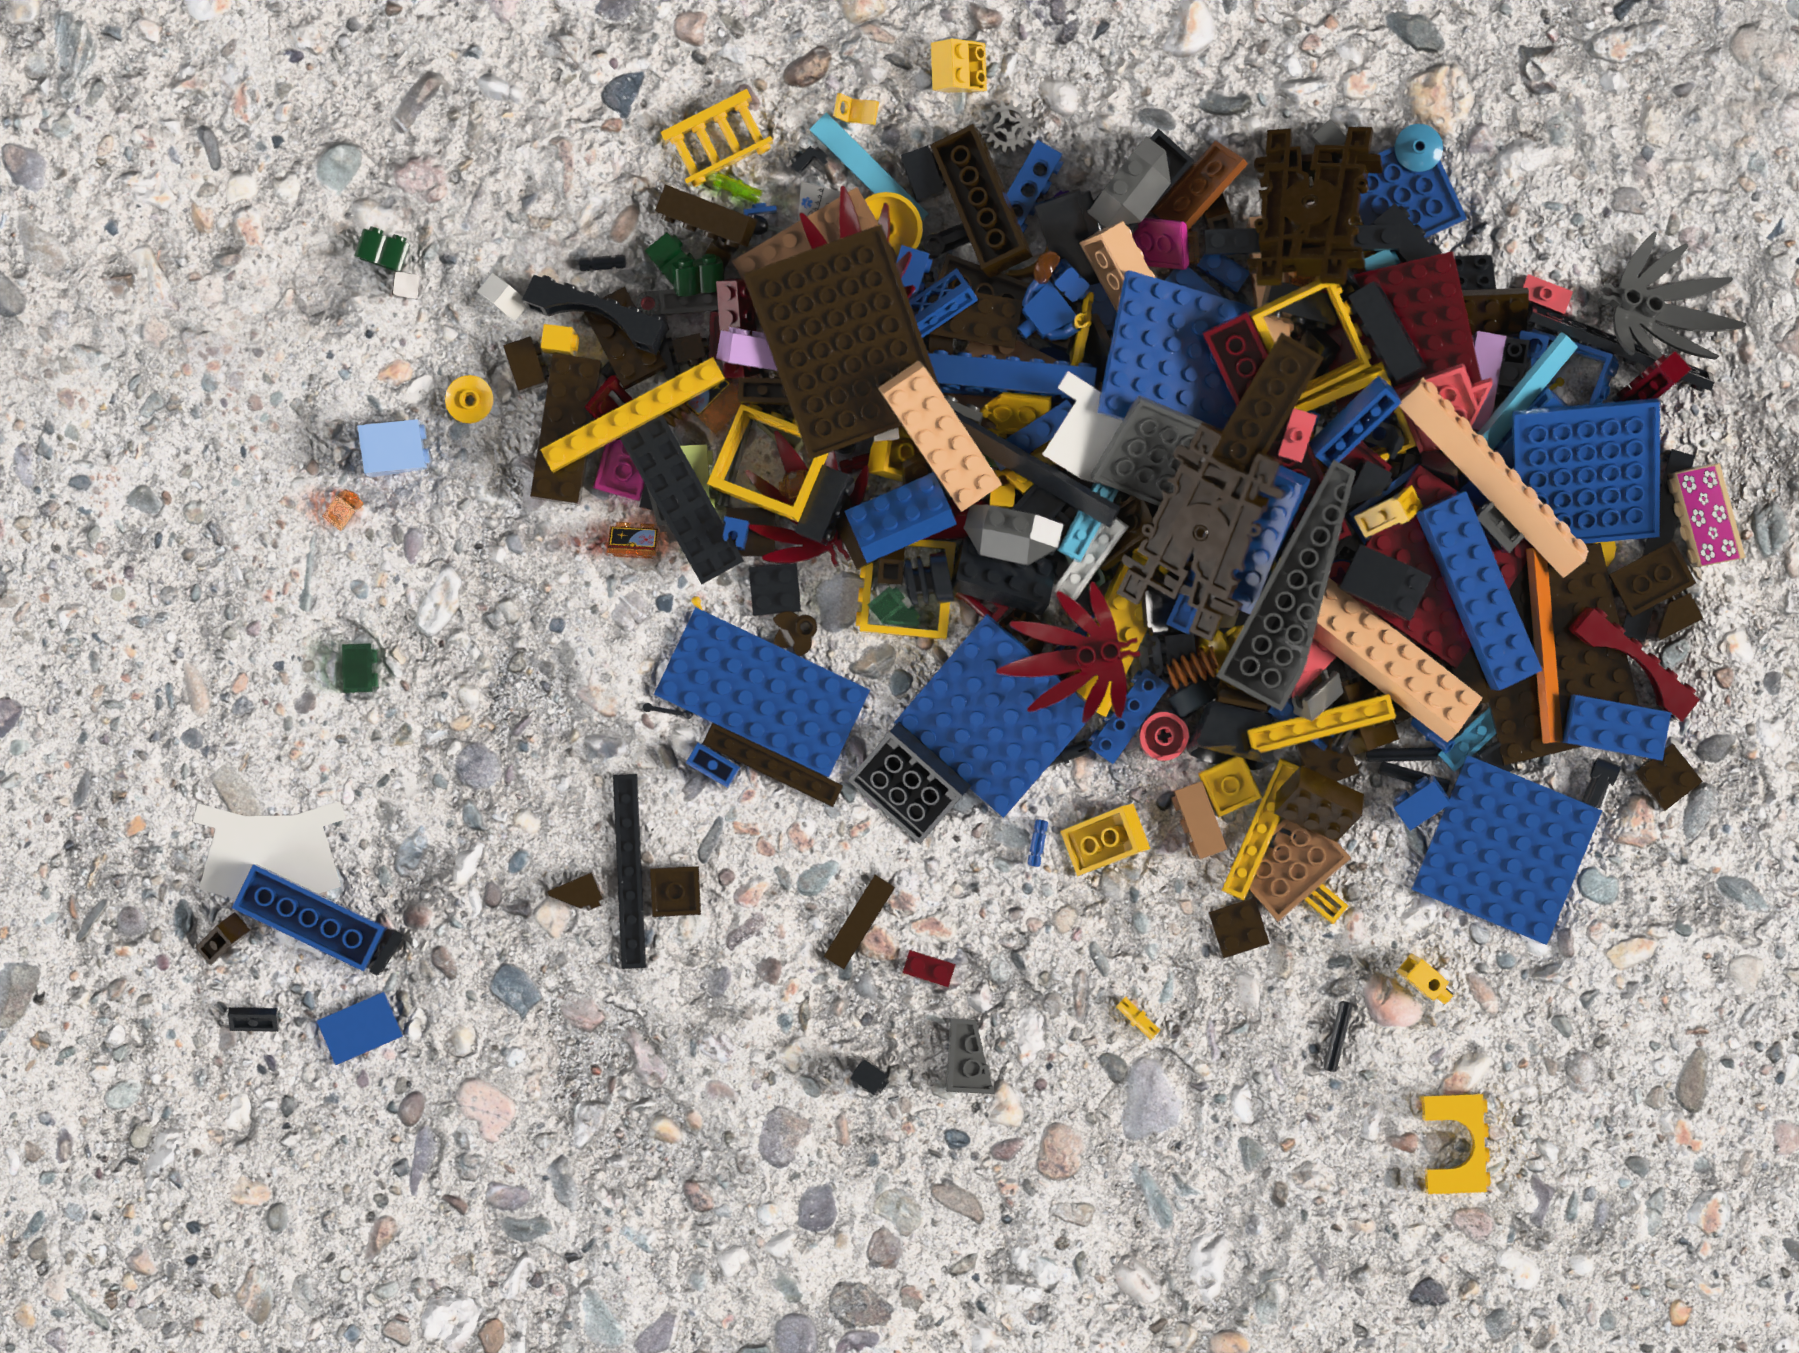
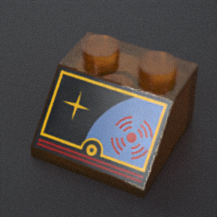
(716, 406)
(633, 541)

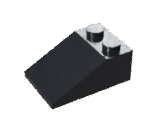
(1385, 582)

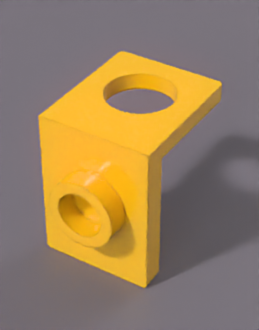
(856, 110)

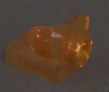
(343, 509)

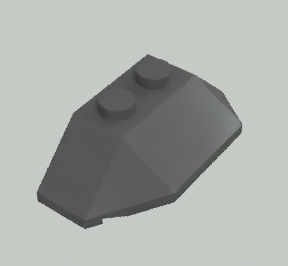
(1134, 186)
(1011, 534)

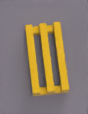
(1338, 913)

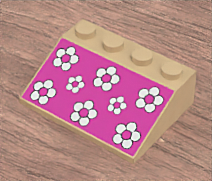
(1705, 515)

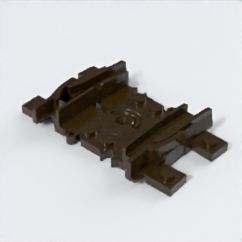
(1318, 235)
(1227, 528)

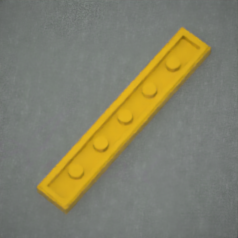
(1326, 724)
(1258, 835)

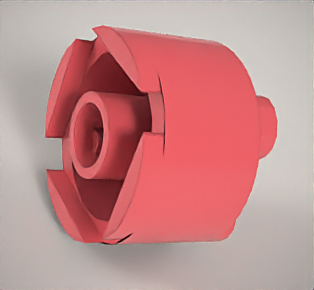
(1170, 724)

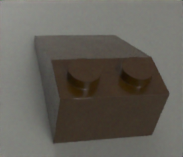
(1234, 696)

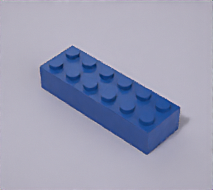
(1268, 545)
(309, 917)

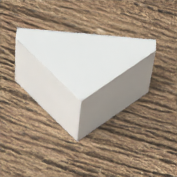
(503, 297)

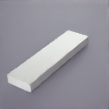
(1080, 573)

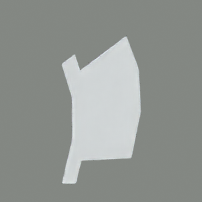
(1083, 432)
(283, 844)

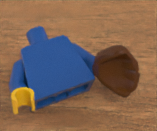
(1046, 308)

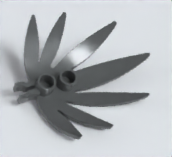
(1644, 307)

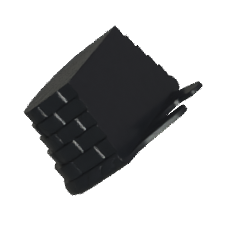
(1224, 735)

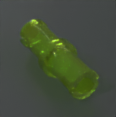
(737, 188)

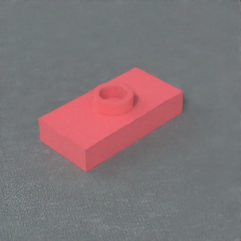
(1547, 294)
(1297, 435)

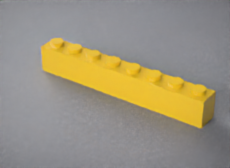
(633, 414)

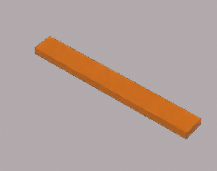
(1544, 646)

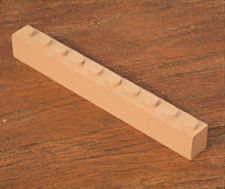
(1493, 477)

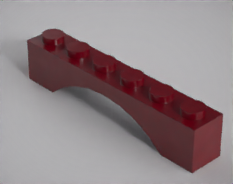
(1669, 693)

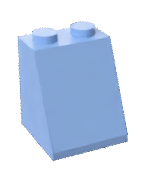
(393, 447)

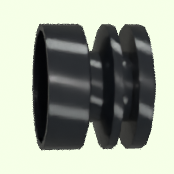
(928, 580)

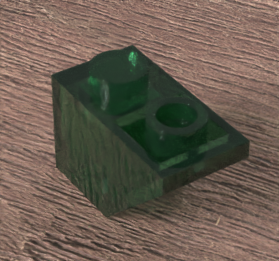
(891, 609)

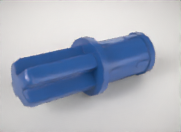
(1431, 736)

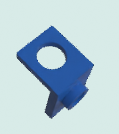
(760, 209)
(1529, 335)

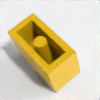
(559, 340)

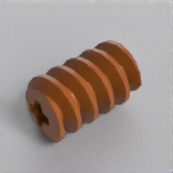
(1193, 668)

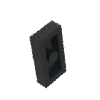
(253, 1019)

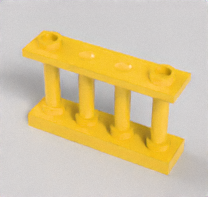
(697, 125)

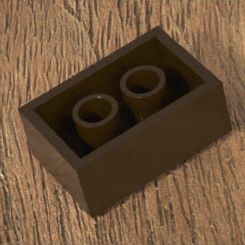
(1319, 803)

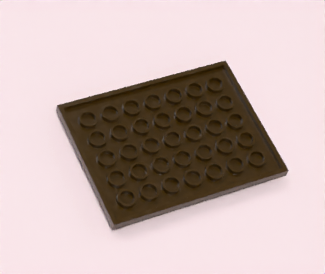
(838, 335)
(1581, 668)

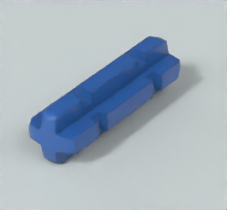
(1037, 843)

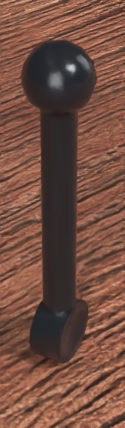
(647, 707)

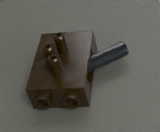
(1366, 737)

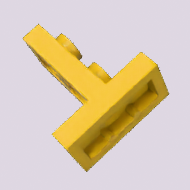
(1389, 512)

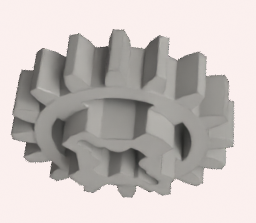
(996, 129)

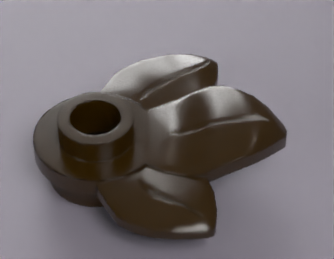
(791, 634)

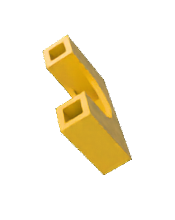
(1471, 1174)

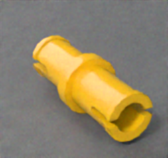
(1138, 1018)

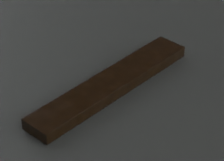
(772, 764)

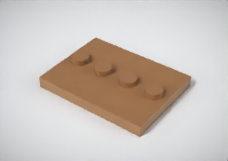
(1296, 869)

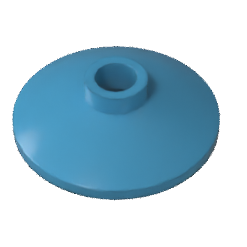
(1412, 158)

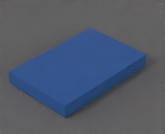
(360, 1028)

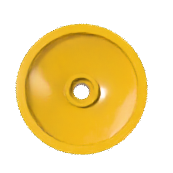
(904, 219)

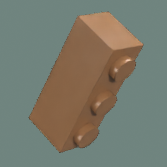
(1199, 820)

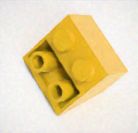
(958, 66)

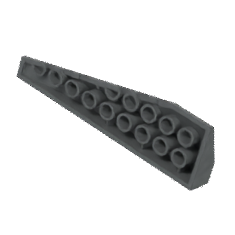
(1282, 624)

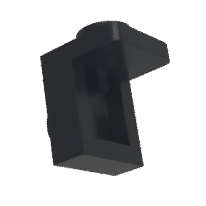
(802, 160)

